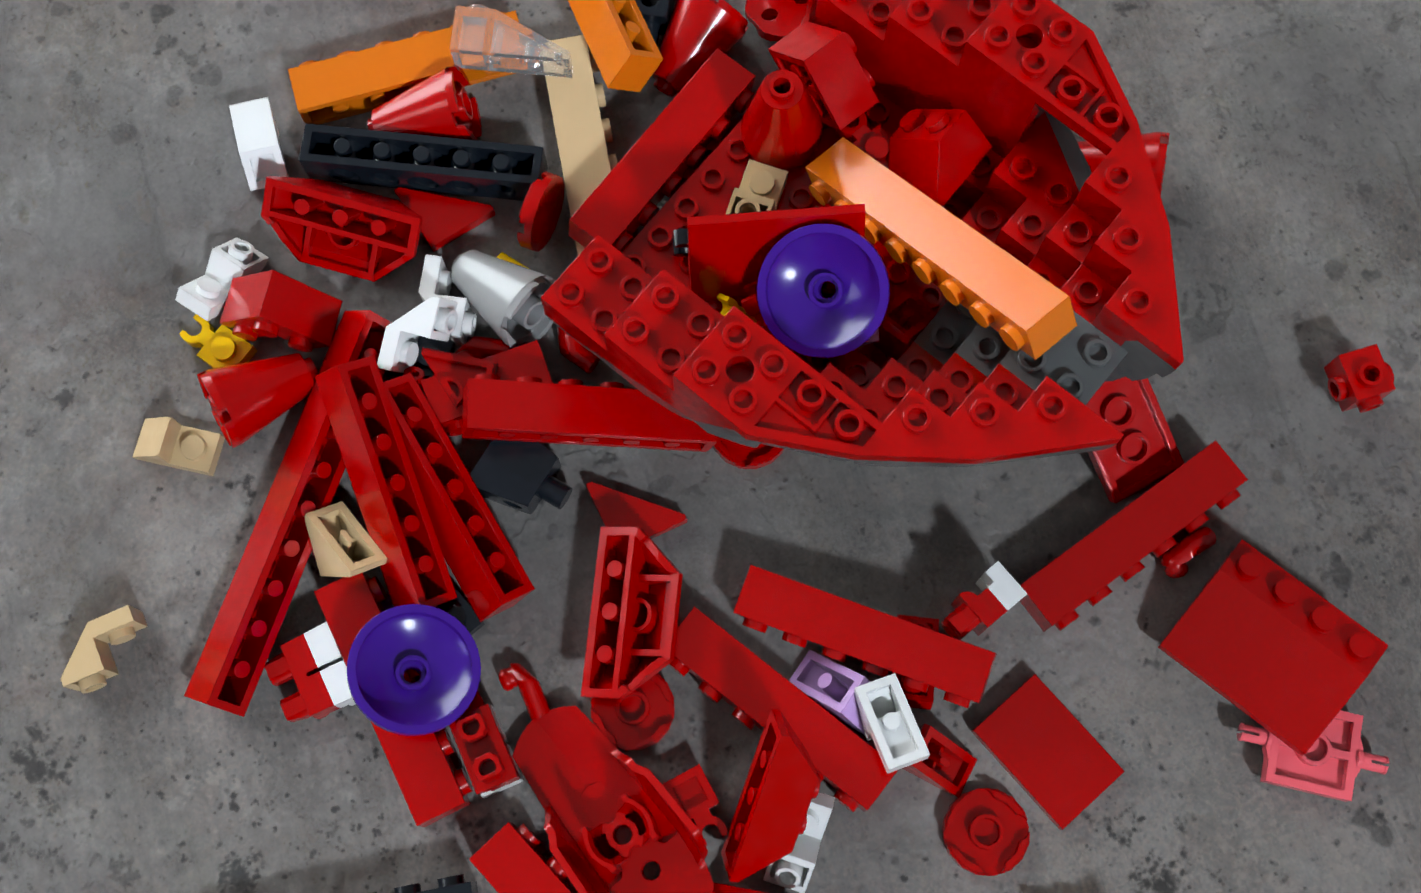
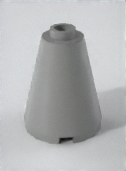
(504, 295)

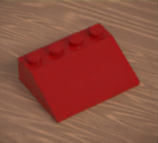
(731, 248)
(1273, 647)

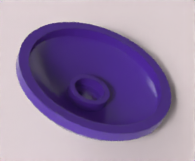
(793, 298)
(416, 640)

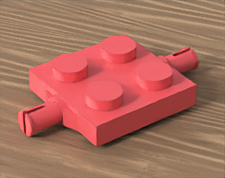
(1327, 766)

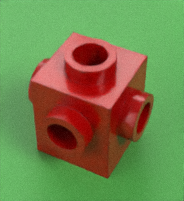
(1360, 379)

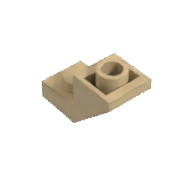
(759, 189)
(92, 658)

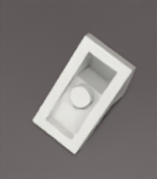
(890, 723)

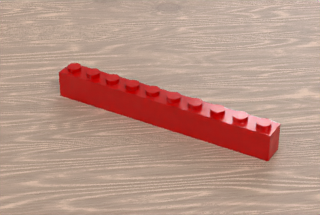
(280, 539)

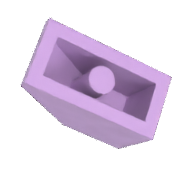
(830, 687)

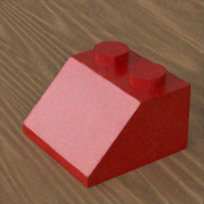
(936, 150)

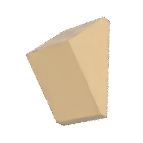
(341, 542)

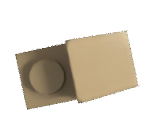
(178, 446)

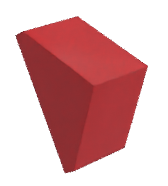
(902, 324)
(947, 764)

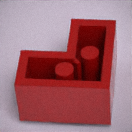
(828, 71)
(282, 307)

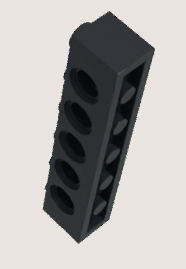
(420, 162)

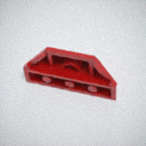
(341, 226)
(630, 614)
(771, 802)

